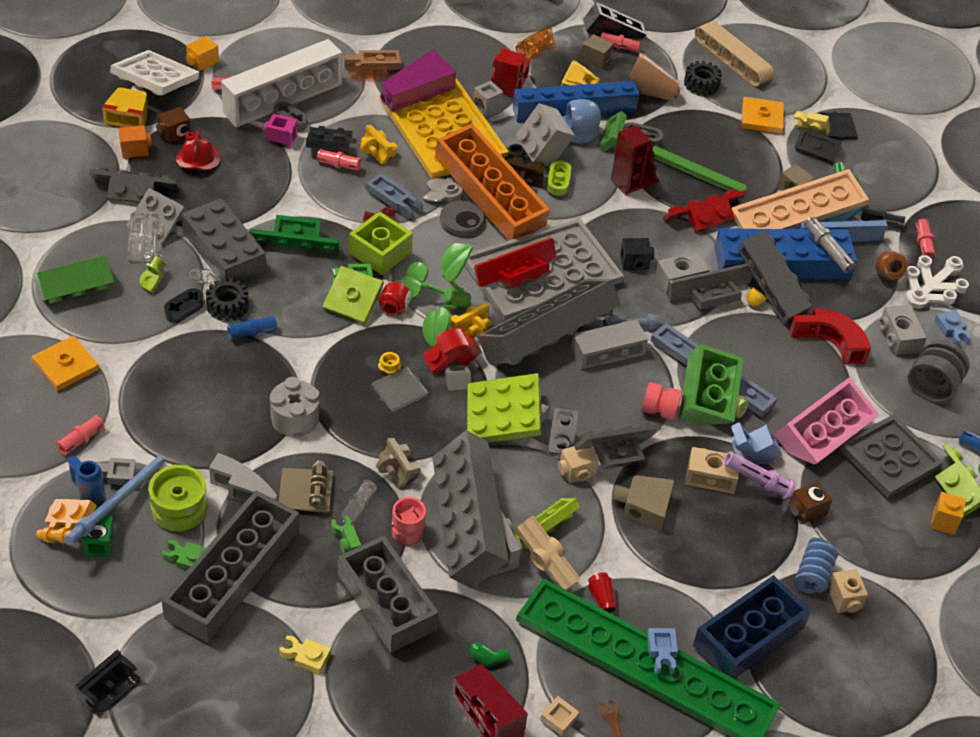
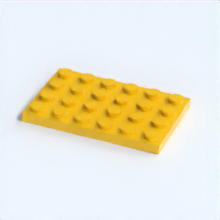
(437, 117)

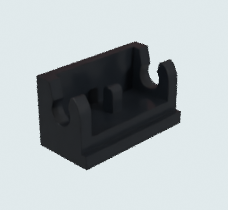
(107, 683)

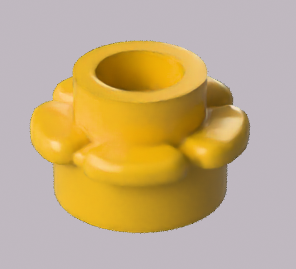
(389, 363)

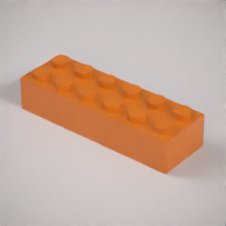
(491, 182)

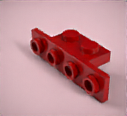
(709, 213)
(517, 265)

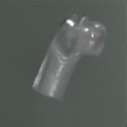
(203, 276)

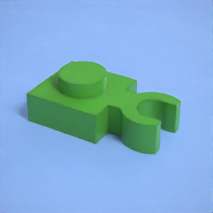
(183, 556)

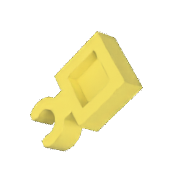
(814, 122)
(308, 656)

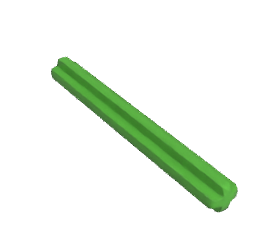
(697, 170)

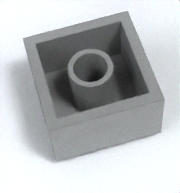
(545, 135)

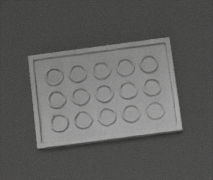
(577, 259)

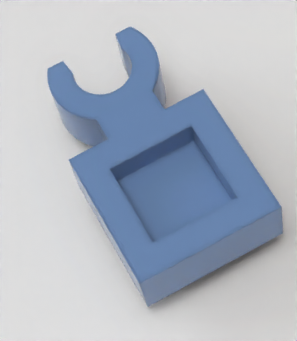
(952, 324)
(663, 645)

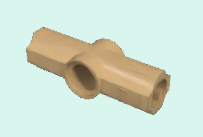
(547, 553)

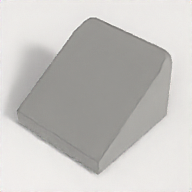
(457, 377)

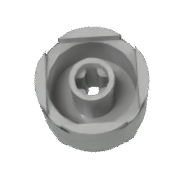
(294, 407)

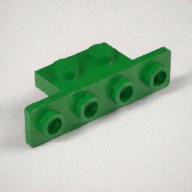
(298, 232)

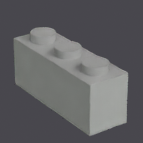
(608, 344)

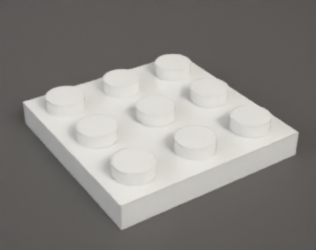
(154, 72)

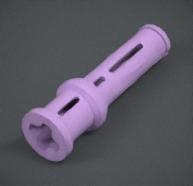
(769, 479)

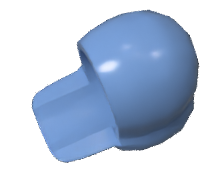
(583, 119)

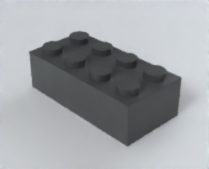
(223, 242)
(387, 593)

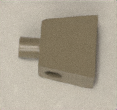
(645, 500)

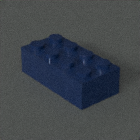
(751, 628)

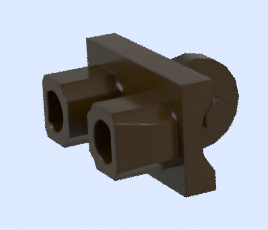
(531, 174)

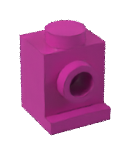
(281, 129)

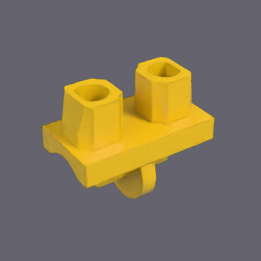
(376, 144)
(473, 321)

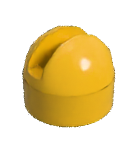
(755, 297)

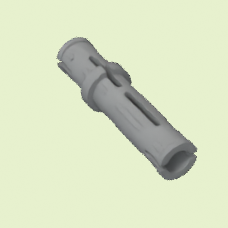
(823, 237)

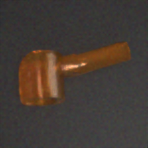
(611, 716)

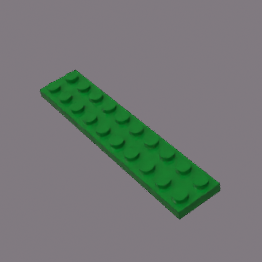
(625, 652)

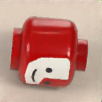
(395, 298)

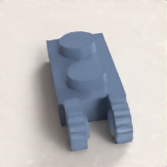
(394, 195)

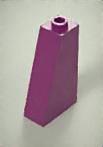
(418, 81)

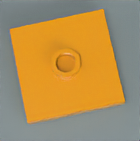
(762, 115)
(65, 363)

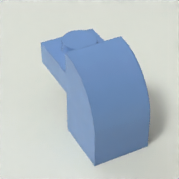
(756, 446)

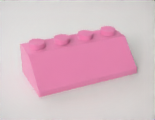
(827, 423)

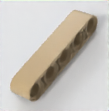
(734, 53)

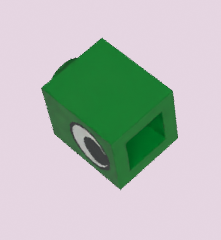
(100, 540)

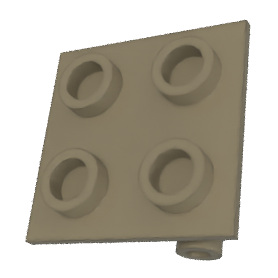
(307, 488)

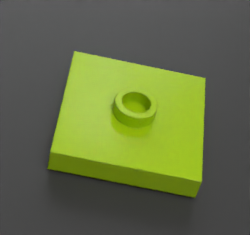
(353, 295)

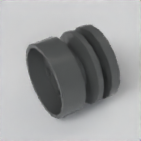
(938, 371)

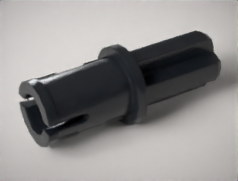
(892, 220)

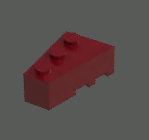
(633, 161)
(489, 704)

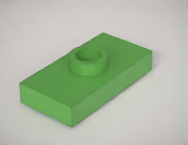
(611, 131)

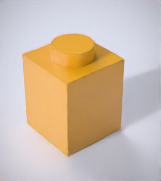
(202, 53)
(948, 513)

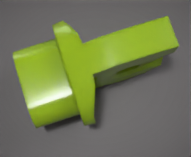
(152, 276)

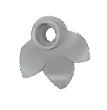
(443, 190)

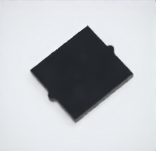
(841, 126)

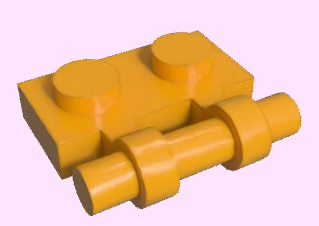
(63, 517)

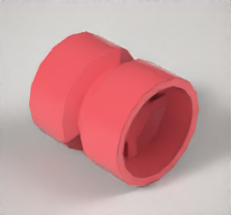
(661, 401)
(408, 521)

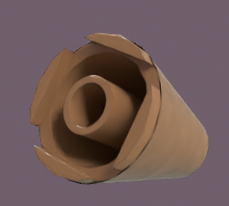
(653, 79)

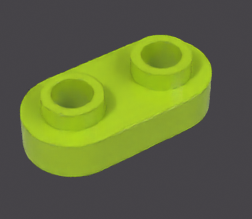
(559, 178)

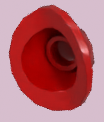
(197, 153)

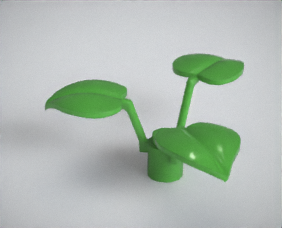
(452, 264)

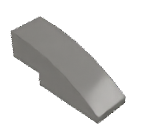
(237, 479)

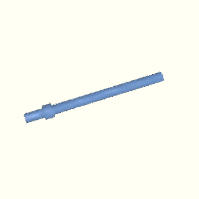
(86, 524)

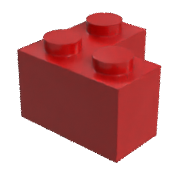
(510, 71)

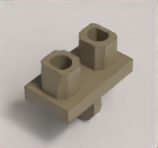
(395, 463)

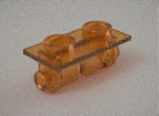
(536, 42)

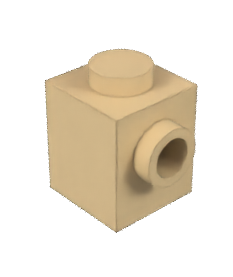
(578, 464)
(847, 591)

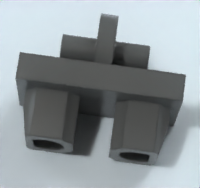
(563, 429)

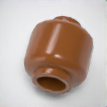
(891, 265)

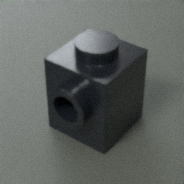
(636, 253)

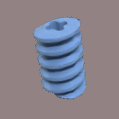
(816, 566)

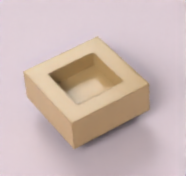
(559, 716)

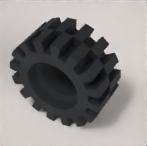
(702, 78)
(227, 290)

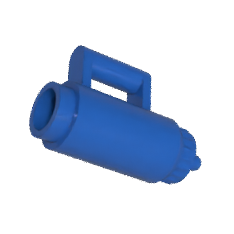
(88, 479)

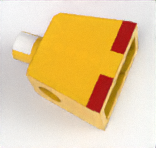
(126, 107)

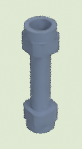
(651, 321)

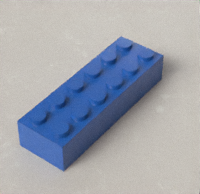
(798, 246)

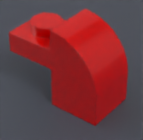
(452, 346)

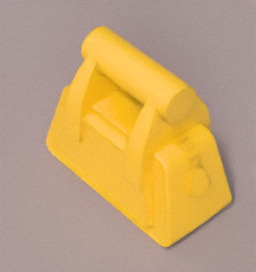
(579, 75)

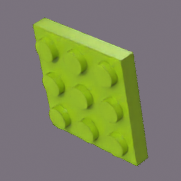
(505, 408)

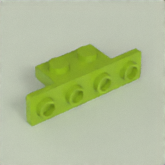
(960, 480)

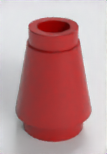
(603, 591)

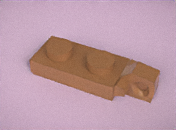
(374, 58)

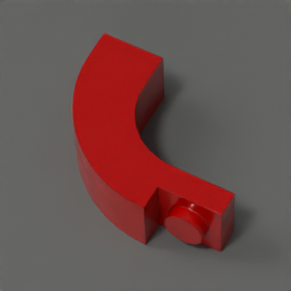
(837, 329)

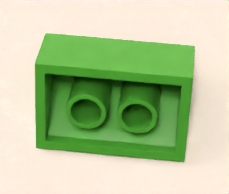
(74, 279)
(711, 386)

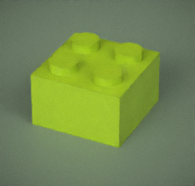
(380, 242)

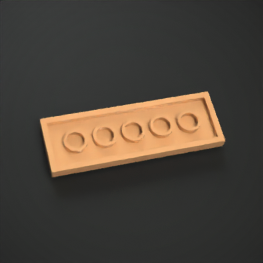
(791, 207)

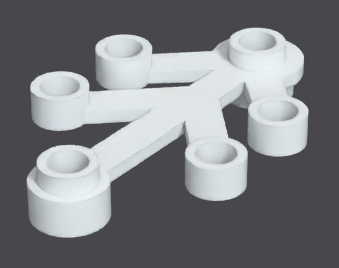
(920, 297)

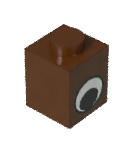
(173, 124)
(810, 502)

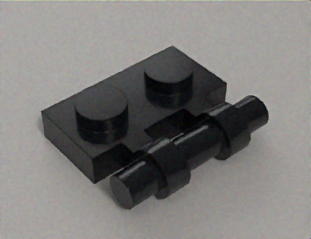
(330, 139)

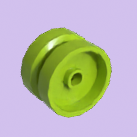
(178, 498)

